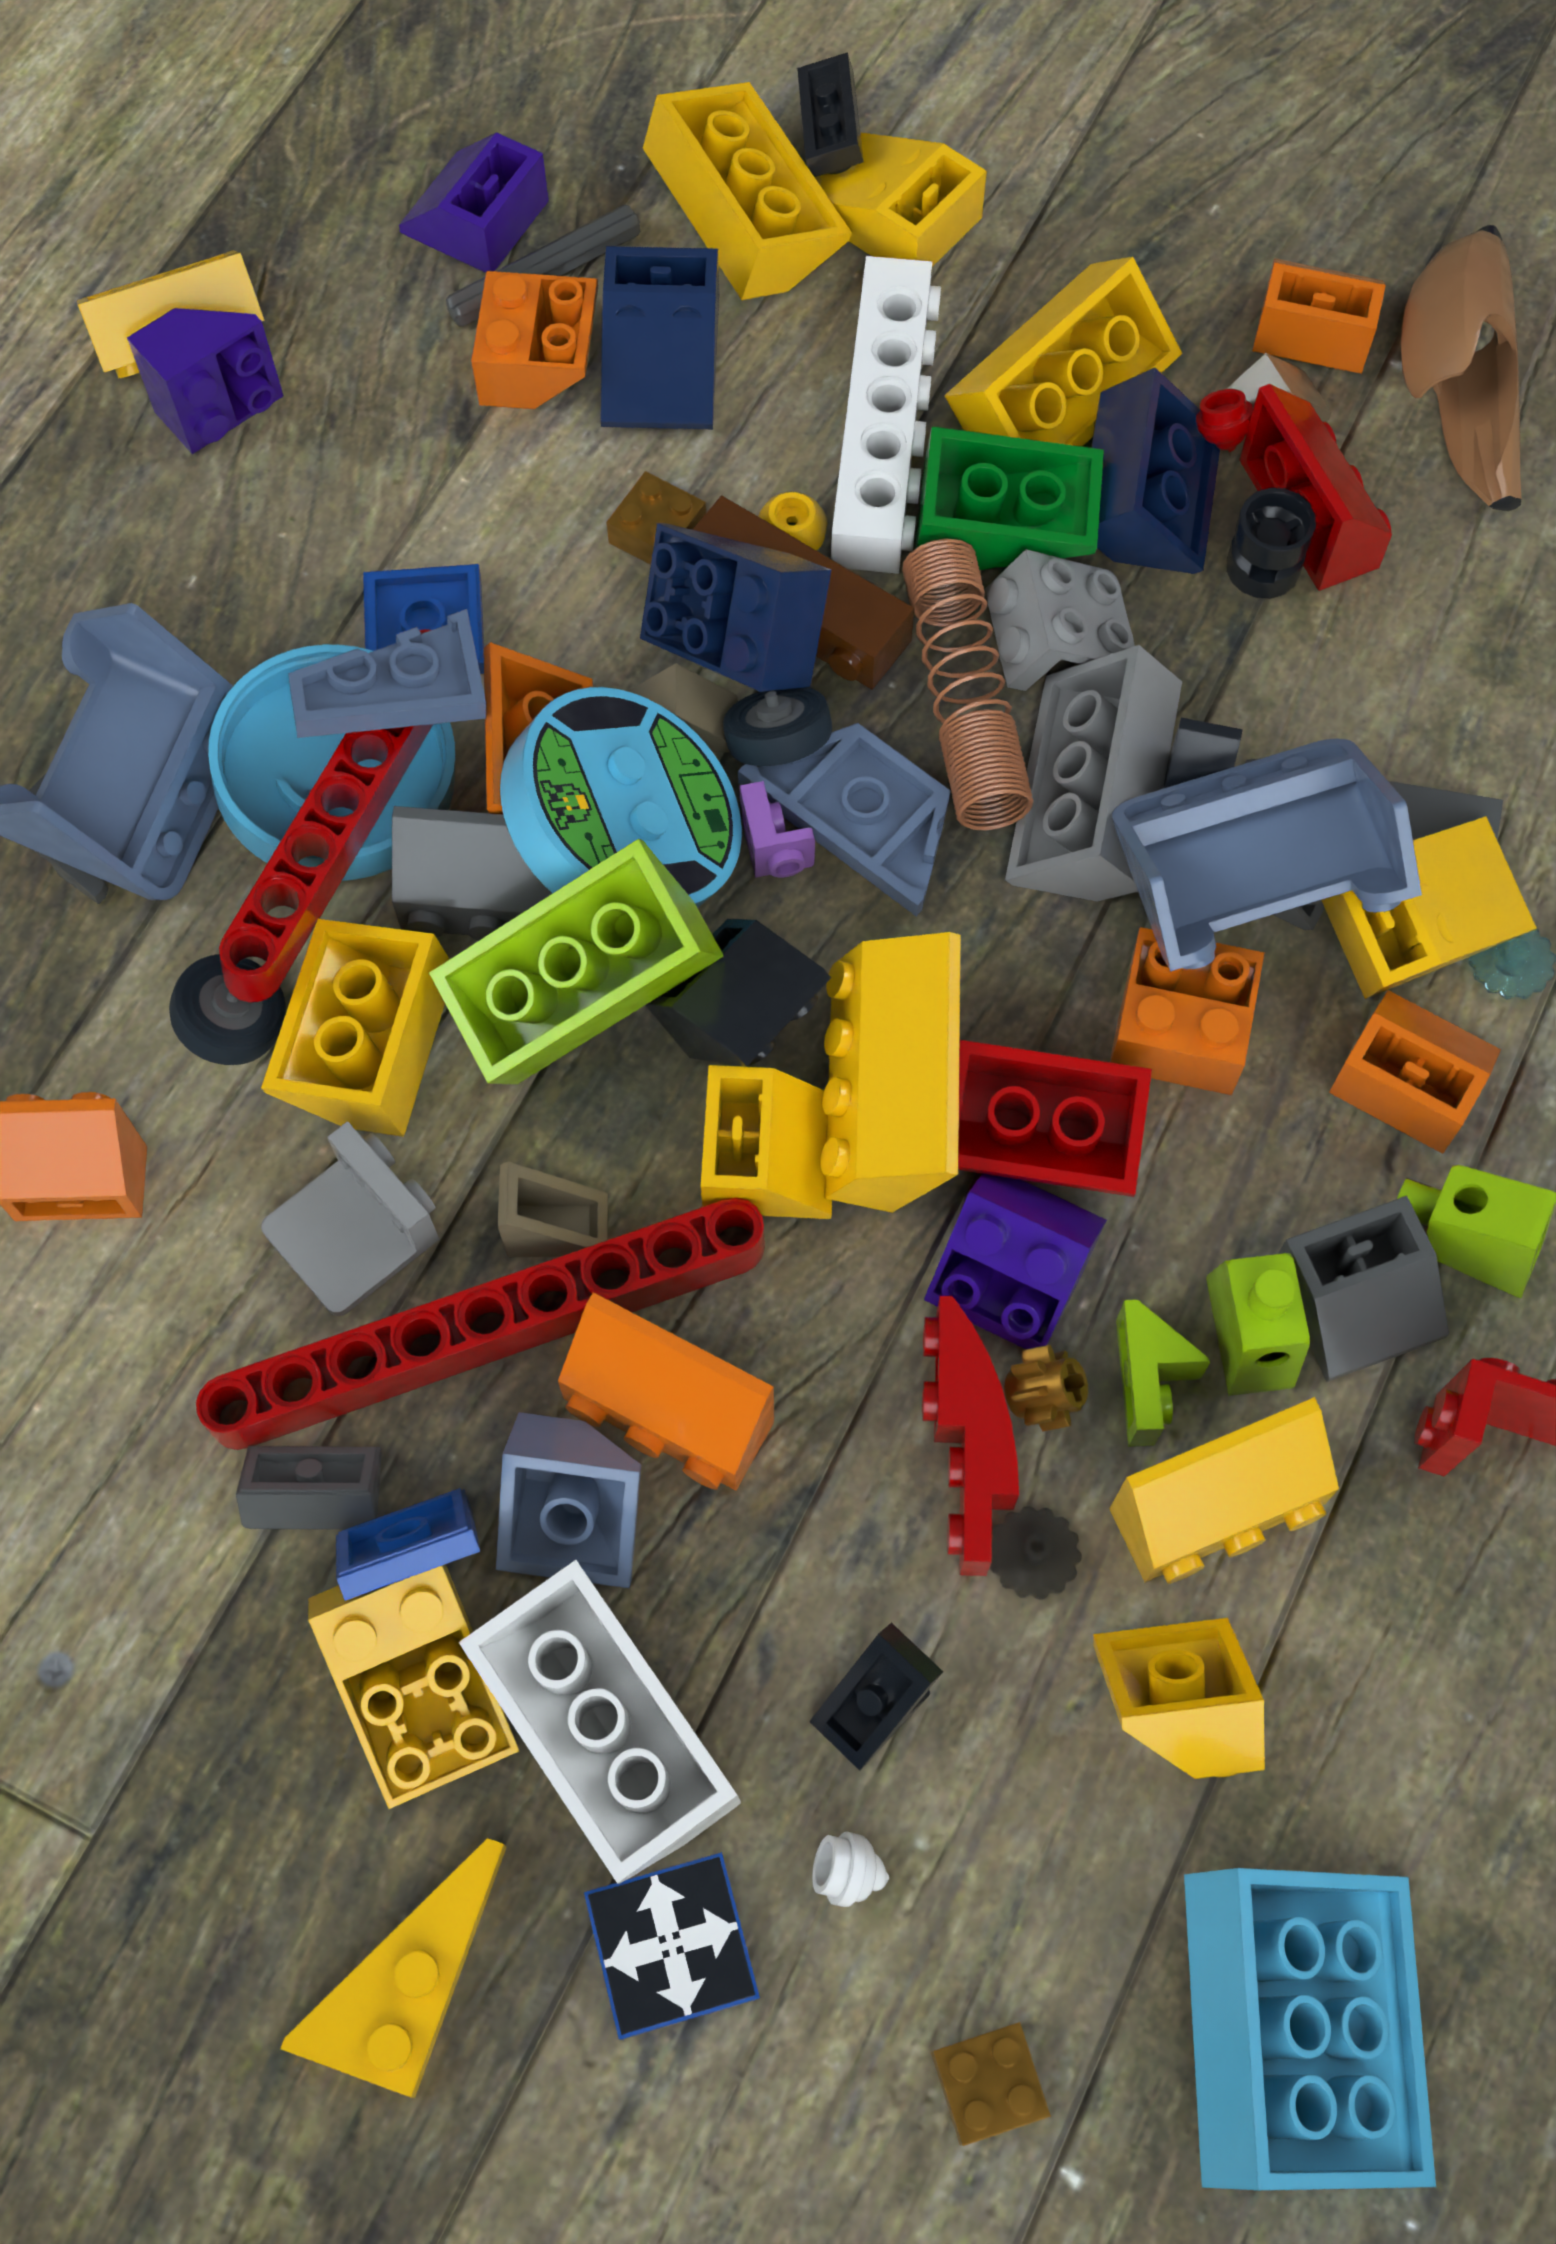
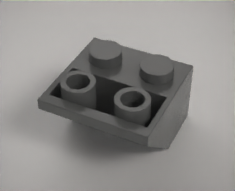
(1368, 1288)

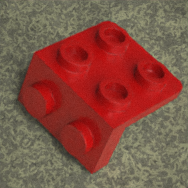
(1478, 1395)

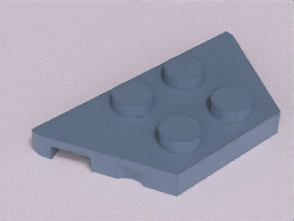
(864, 809)

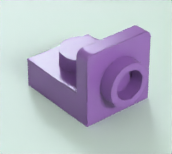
(769, 845)

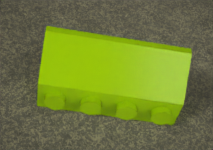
(574, 964)

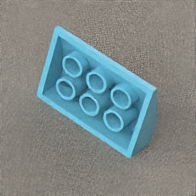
(1307, 2031)

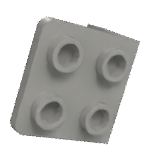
(1054, 612)
(352, 1223)

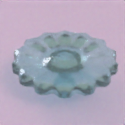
(1515, 966)

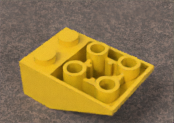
(907, 197)
(1463, 910)
(410, 1683)

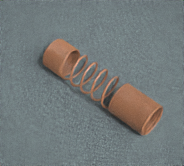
(983, 745)

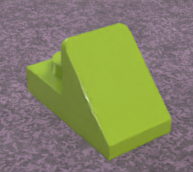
(1150, 1354)

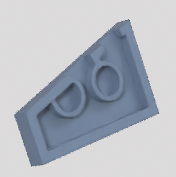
(402, 685)

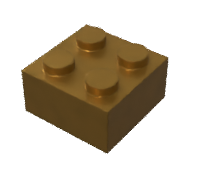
(651, 502)
(990, 2084)

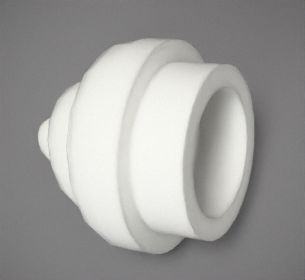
(847, 1869)

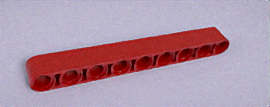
(453, 1317)

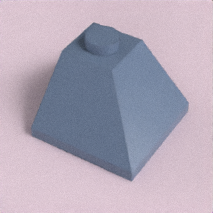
(567, 1500)

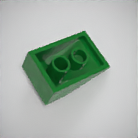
(1009, 495)

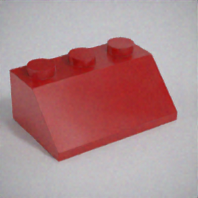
(1300, 453)
(1051, 1117)

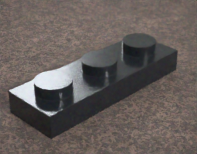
(830, 115)

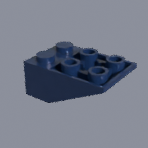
(659, 337)
(735, 607)

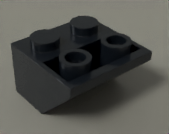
(743, 998)

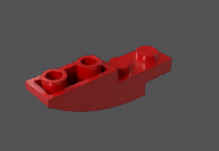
(972, 1411)

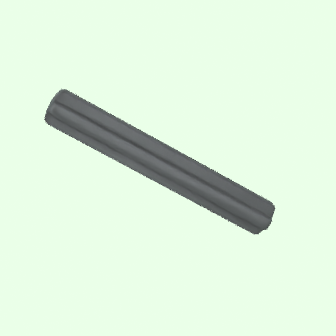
(554, 258)

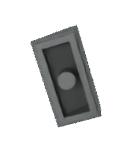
(309, 1487)

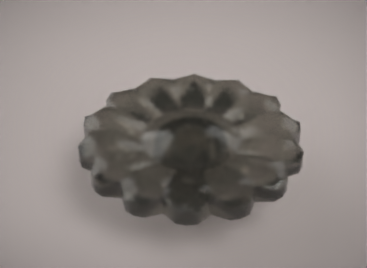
(1034, 1553)

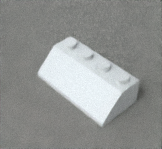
(599, 1723)

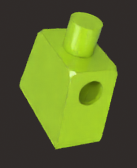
(1484, 1224)
(1256, 1314)

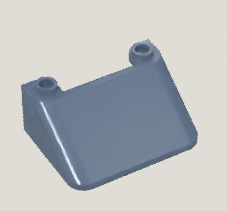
(134, 767)
(1265, 844)

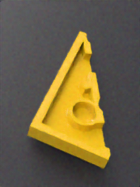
(394, 2002)

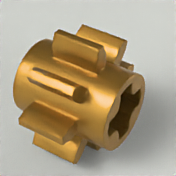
(1046, 1388)

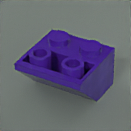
(481, 202)
(205, 372)
(1015, 1259)

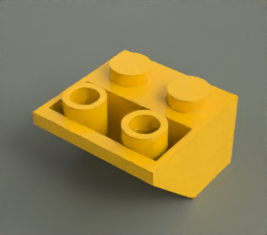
(764, 1142)

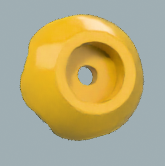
(798, 509)

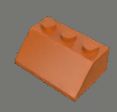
(514, 695)
(665, 1394)

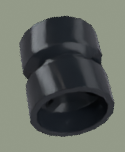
(1270, 542)

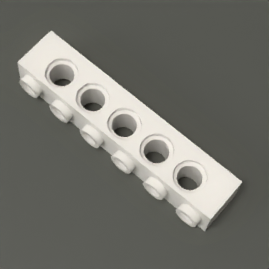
(882, 415)

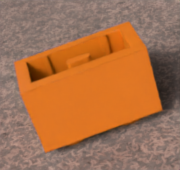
(1319, 316)
(531, 337)
(1188, 1021)
(1415, 1071)
(70, 1159)

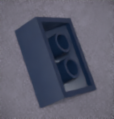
(1154, 476)

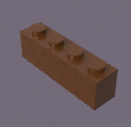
(861, 623)

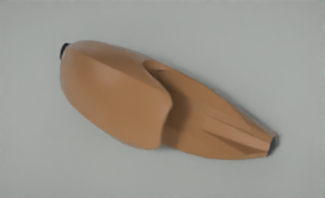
(1474, 389)

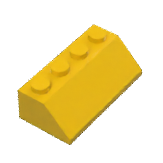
(743, 187)
(1054, 367)
(892, 1071)

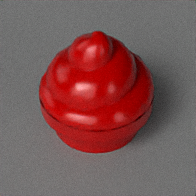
(1224, 418)

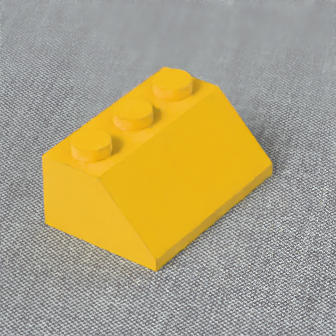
(209, 285)
(359, 1026)
(1227, 1493)

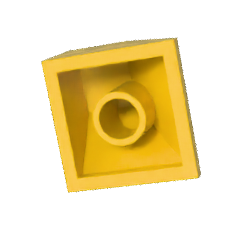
(1187, 1695)

